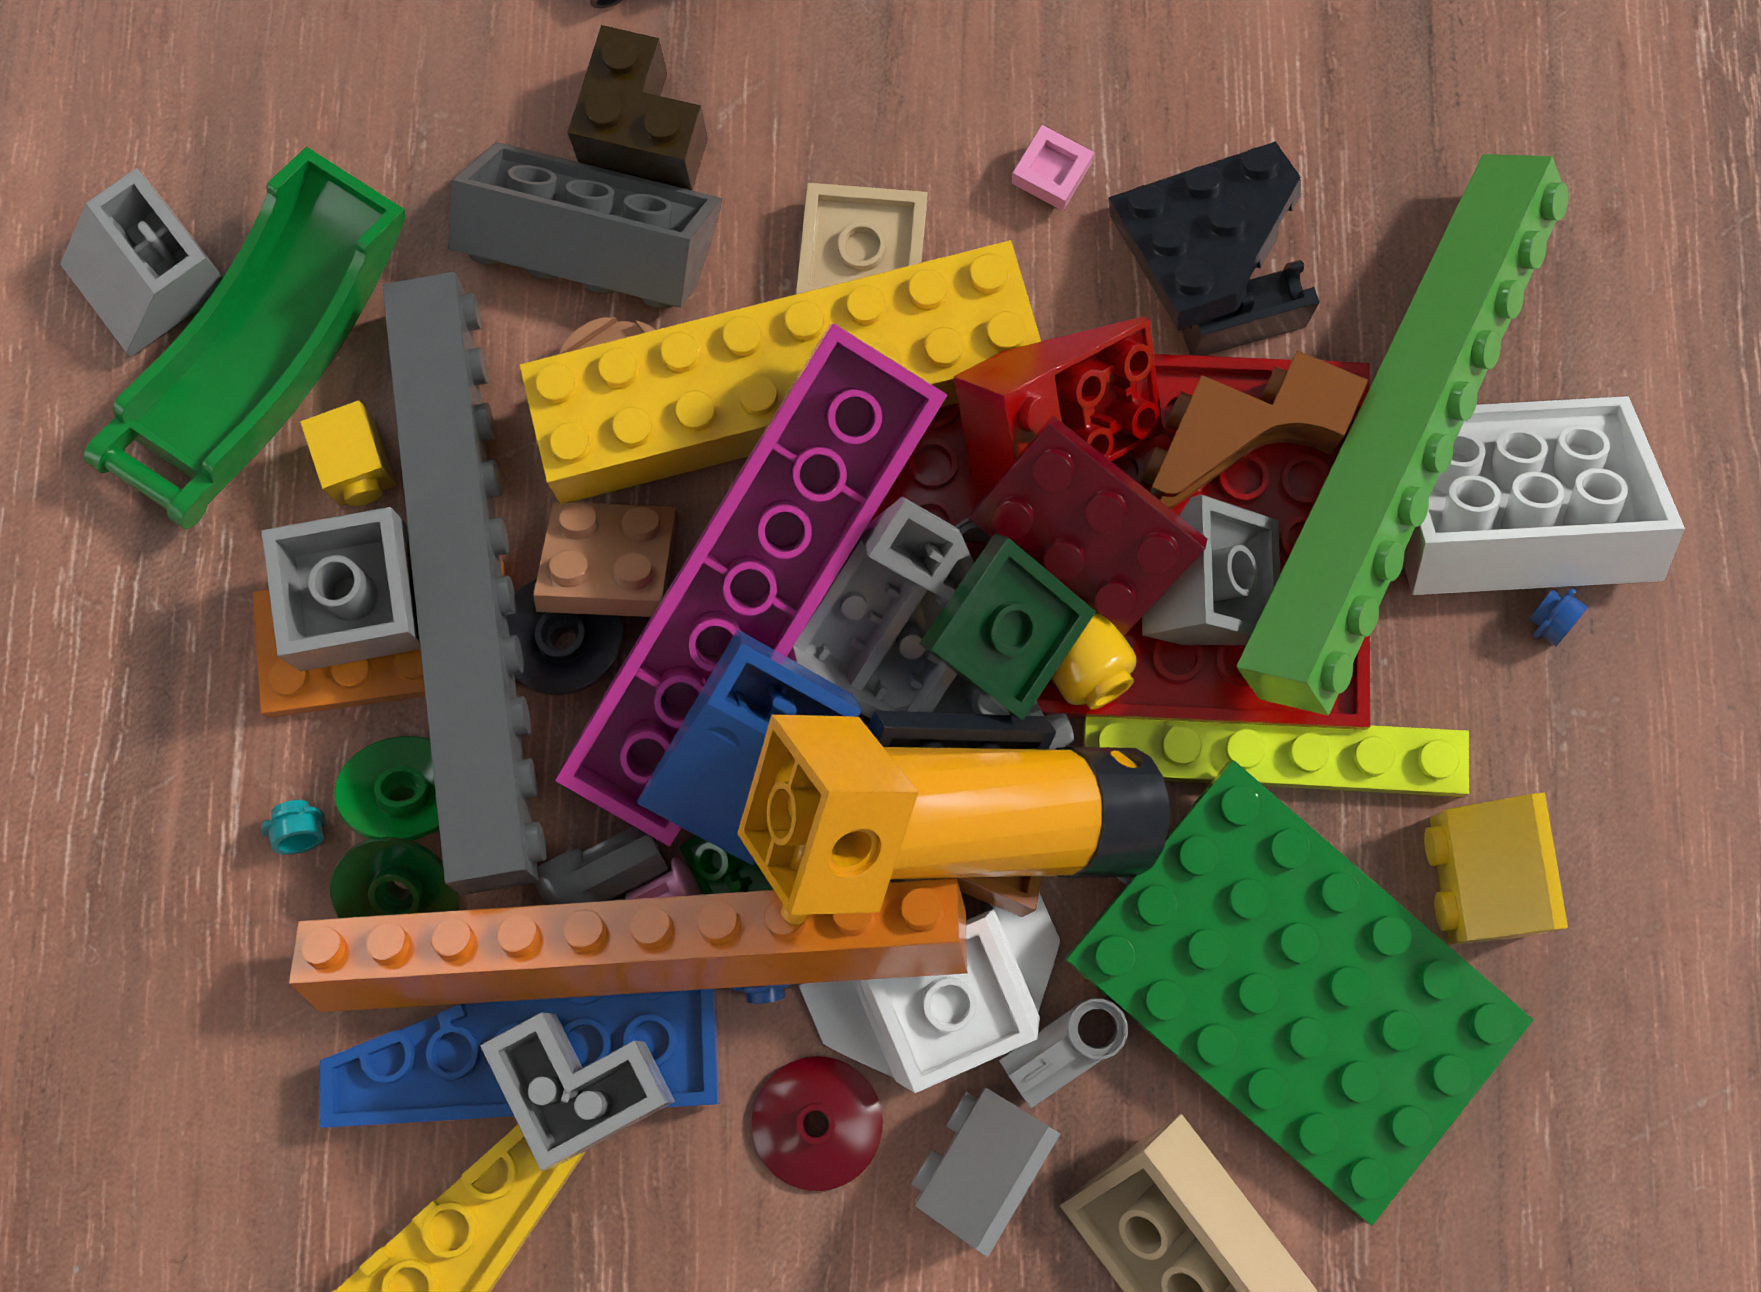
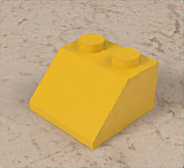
(1496, 870)

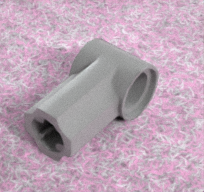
(1060, 1053)

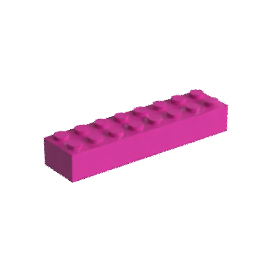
(758, 559)

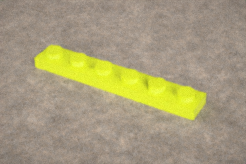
(1298, 757)

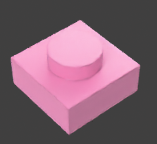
(1052, 167)

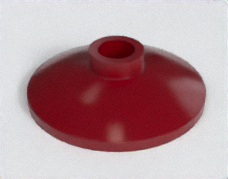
(853, 1123)

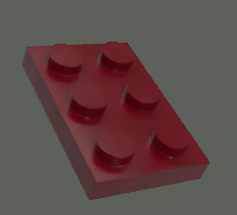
(1089, 525)

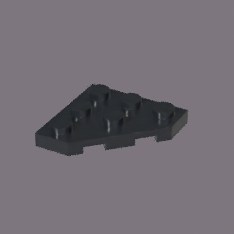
(1207, 229)

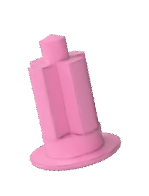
(674, 883)

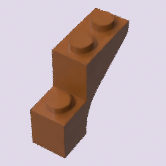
(1221, 425)

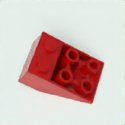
(1089, 380)

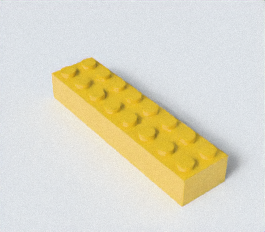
(714, 383)

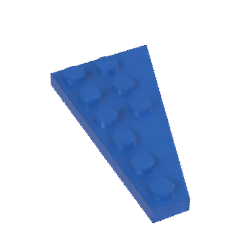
(442, 1074)

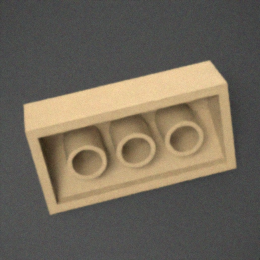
(1179, 1222)

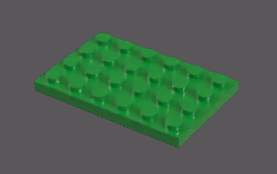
(1300, 992)

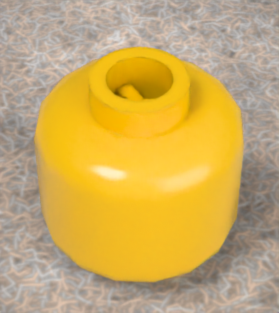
(1096, 666)

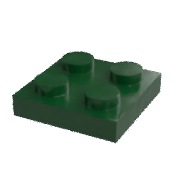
(1008, 626)

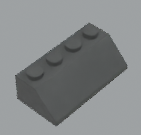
(582, 224)

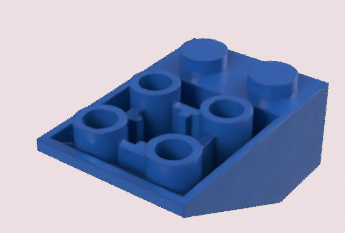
(717, 748)

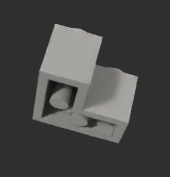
(562, 1103)

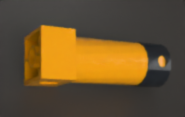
(846, 815)

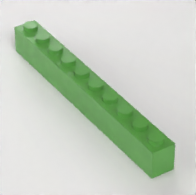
(1404, 435)

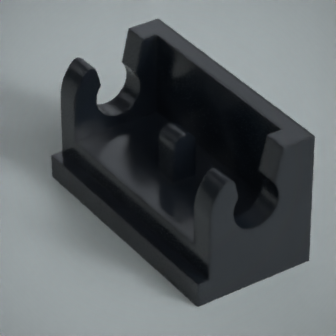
(1270, 308)

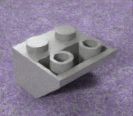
(137, 263)

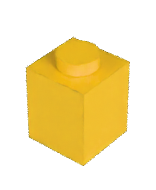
(349, 454)

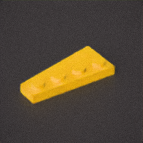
(471, 1229)

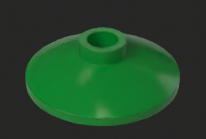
(376, 781)

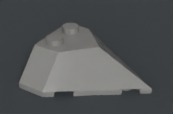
(881, 609)

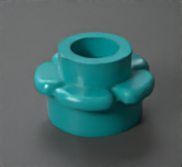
(294, 827)

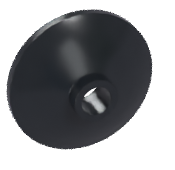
(566, 670)

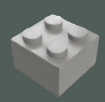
(341, 589)

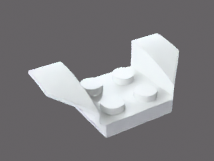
(945, 1024)

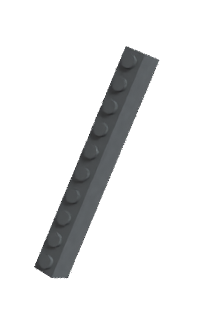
(461, 589)

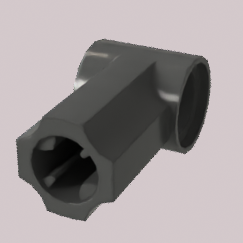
(603, 870)

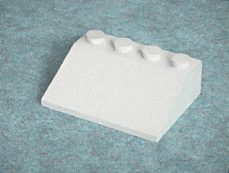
(1546, 502)

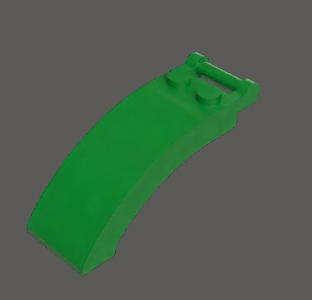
(256, 338)

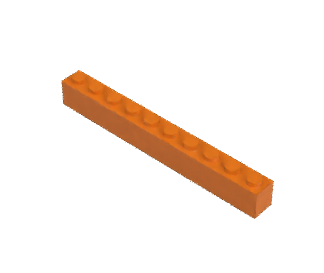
(622, 948)

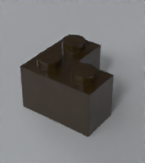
(626, 121)

